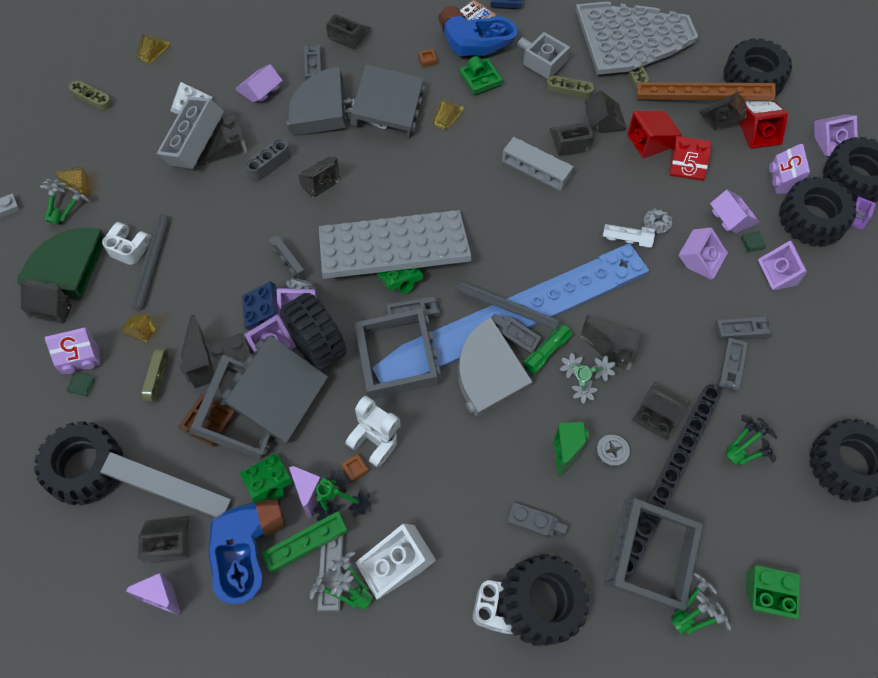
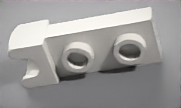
(644, 237)

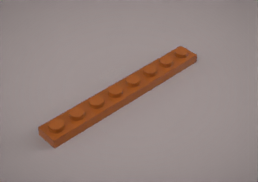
(705, 91)

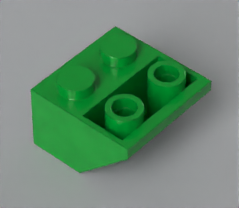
(773, 591)

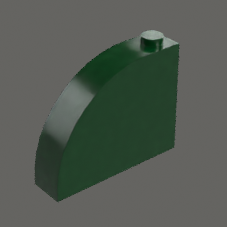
(66, 260)

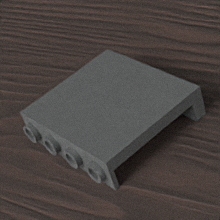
(388, 98)
(274, 388)

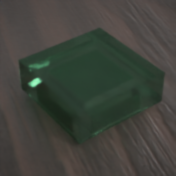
(753, 241)
(80, 384)

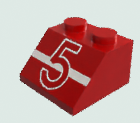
(689, 158)

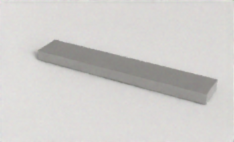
(164, 485)

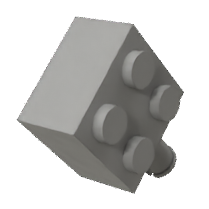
(545, 54)

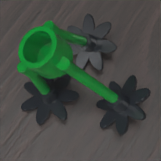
(737, 453)
(329, 489)

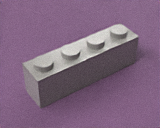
(537, 163)

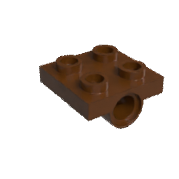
(216, 419)

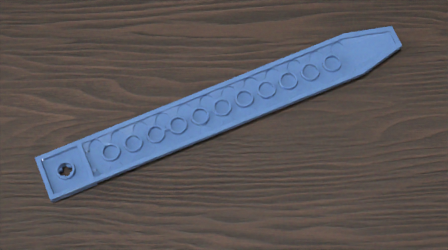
(546, 298)

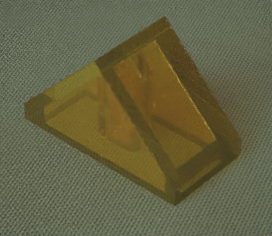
(151, 47)
(446, 113)
(74, 178)
(139, 327)

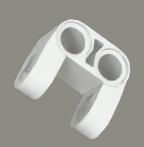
(125, 250)
(376, 420)
(384, 448)
(490, 605)

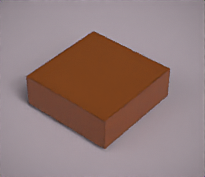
(427, 58)
(354, 468)

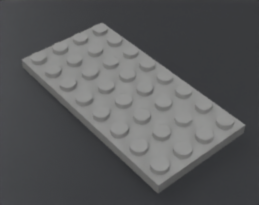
(393, 244)

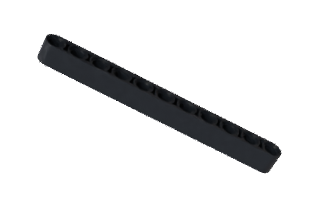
(673, 469)

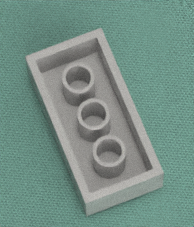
(190, 132)

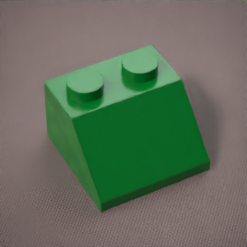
(569, 443)

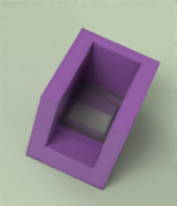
(864, 212)

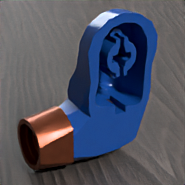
(475, 36)
(235, 549)

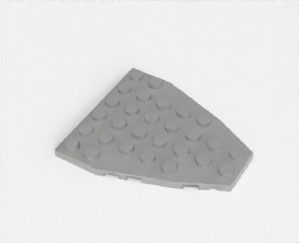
(632, 37)

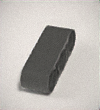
(268, 160)

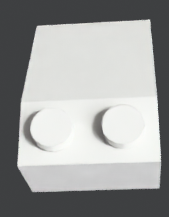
(395, 560)

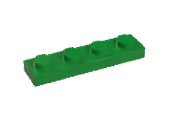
(305, 542)

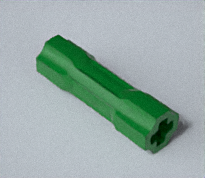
(538, 358)

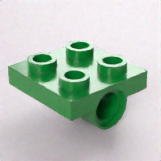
(480, 75)
(400, 279)
(266, 479)

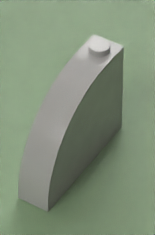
(489, 369)

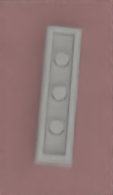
(329, 555)

